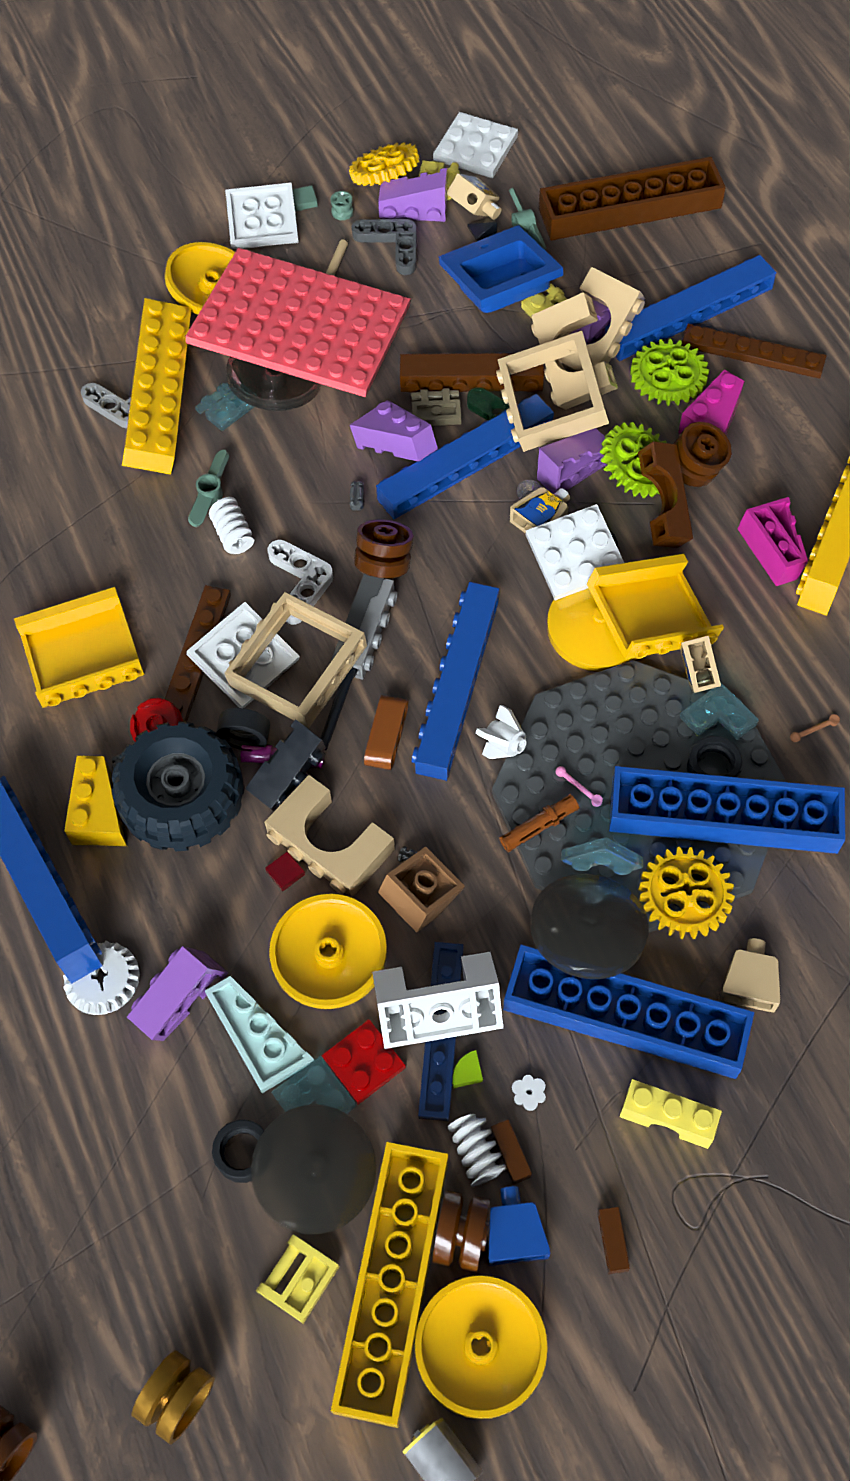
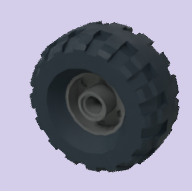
(177, 786)

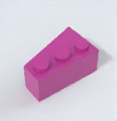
(716, 403)
(774, 540)

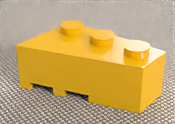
(91, 807)

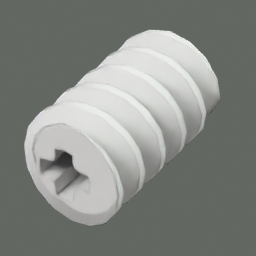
(231, 525)
(476, 1149)

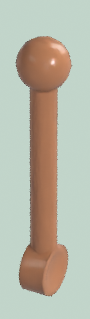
(833, 721)

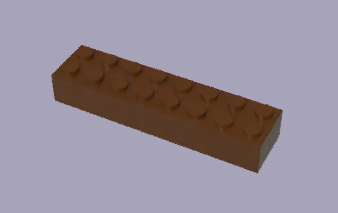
(631, 198)

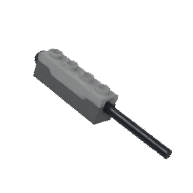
(368, 615)

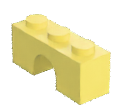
(690, 1119)

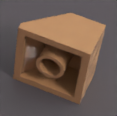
(420, 888)

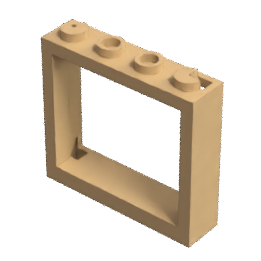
(564, 426)
(267, 628)

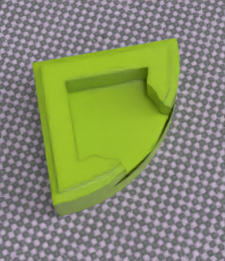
(467, 1071)

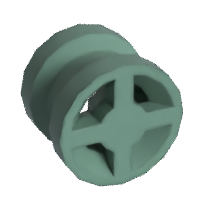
(342, 205)

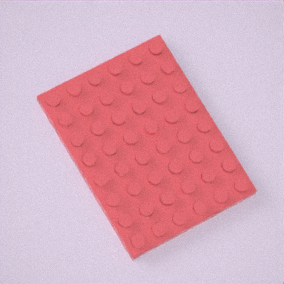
(299, 322)

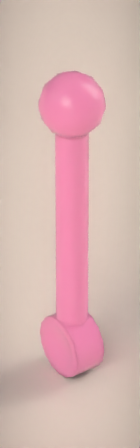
(596, 800)

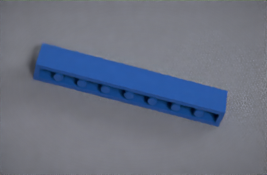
(697, 304)
(458, 459)
(457, 681)

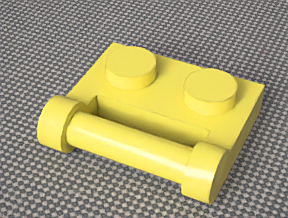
(307, 1283)

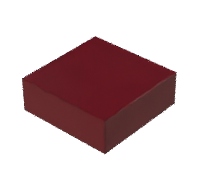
(285, 871)

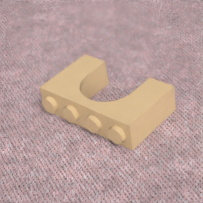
(623, 304)
(559, 321)
(345, 868)

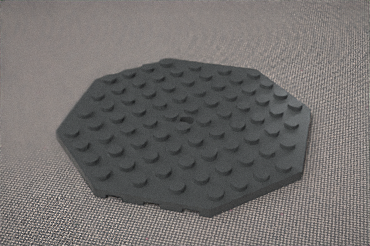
(623, 721)

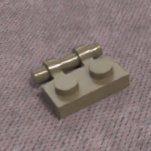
(437, 406)

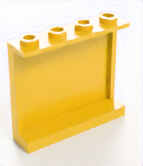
(650, 606)
(79, 647)

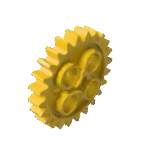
(384, 164)
(691, 917)

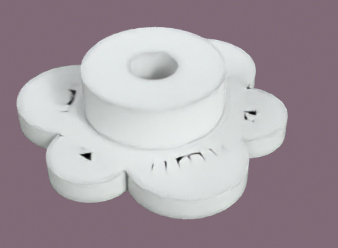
(535, 1086)

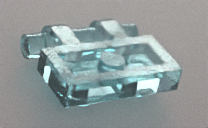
(226, 410)

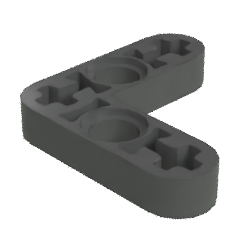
(400, 237)

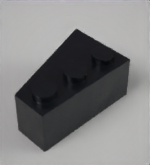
(287, 766)

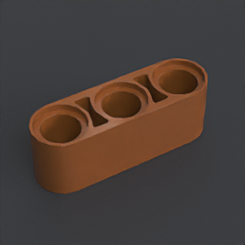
(386, 732)

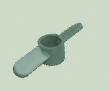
(525, 219)
(210, 480)

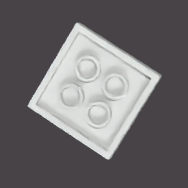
(475, 144)
(261, 216)
(572, 549)
(224, 643)

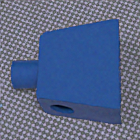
(515, 1231)

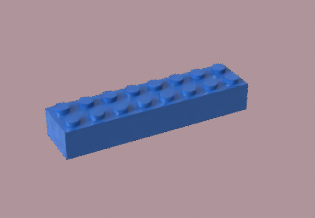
(727, 809)
(44, 891)
(632, 1014)

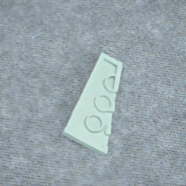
(261, 1042)

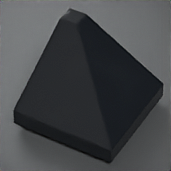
(483, 228)

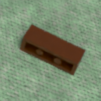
(510, 1152)
(613, 1240)

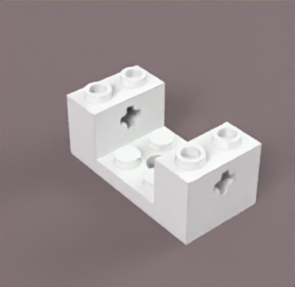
(470, 1004)

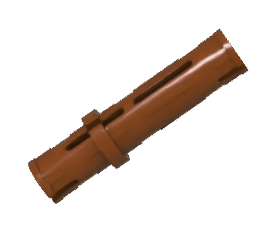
(548, 817)

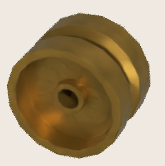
(172, 1396)

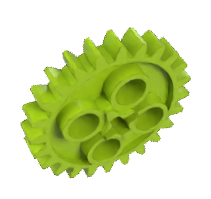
(669, 372)
(622, 457)

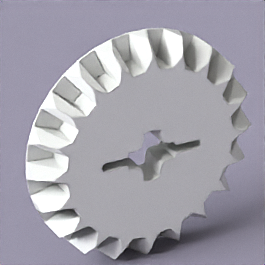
(118, 985)

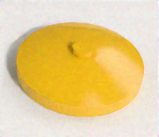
(194, 272)
(582, 634)
(327, 951)
(481, 1347)

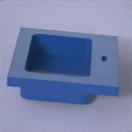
(501, 269)

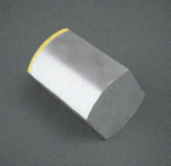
(441, 1455)

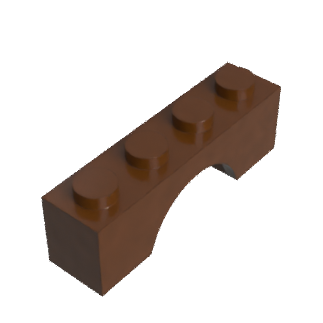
(662, 467)

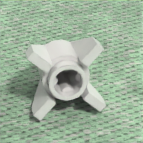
(504, 736)

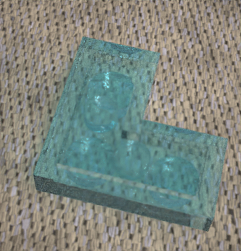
(719, 706)
(604, 853)
(314, 1083)

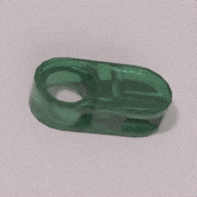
(483, 402)

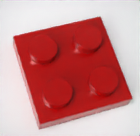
(363, 1062)

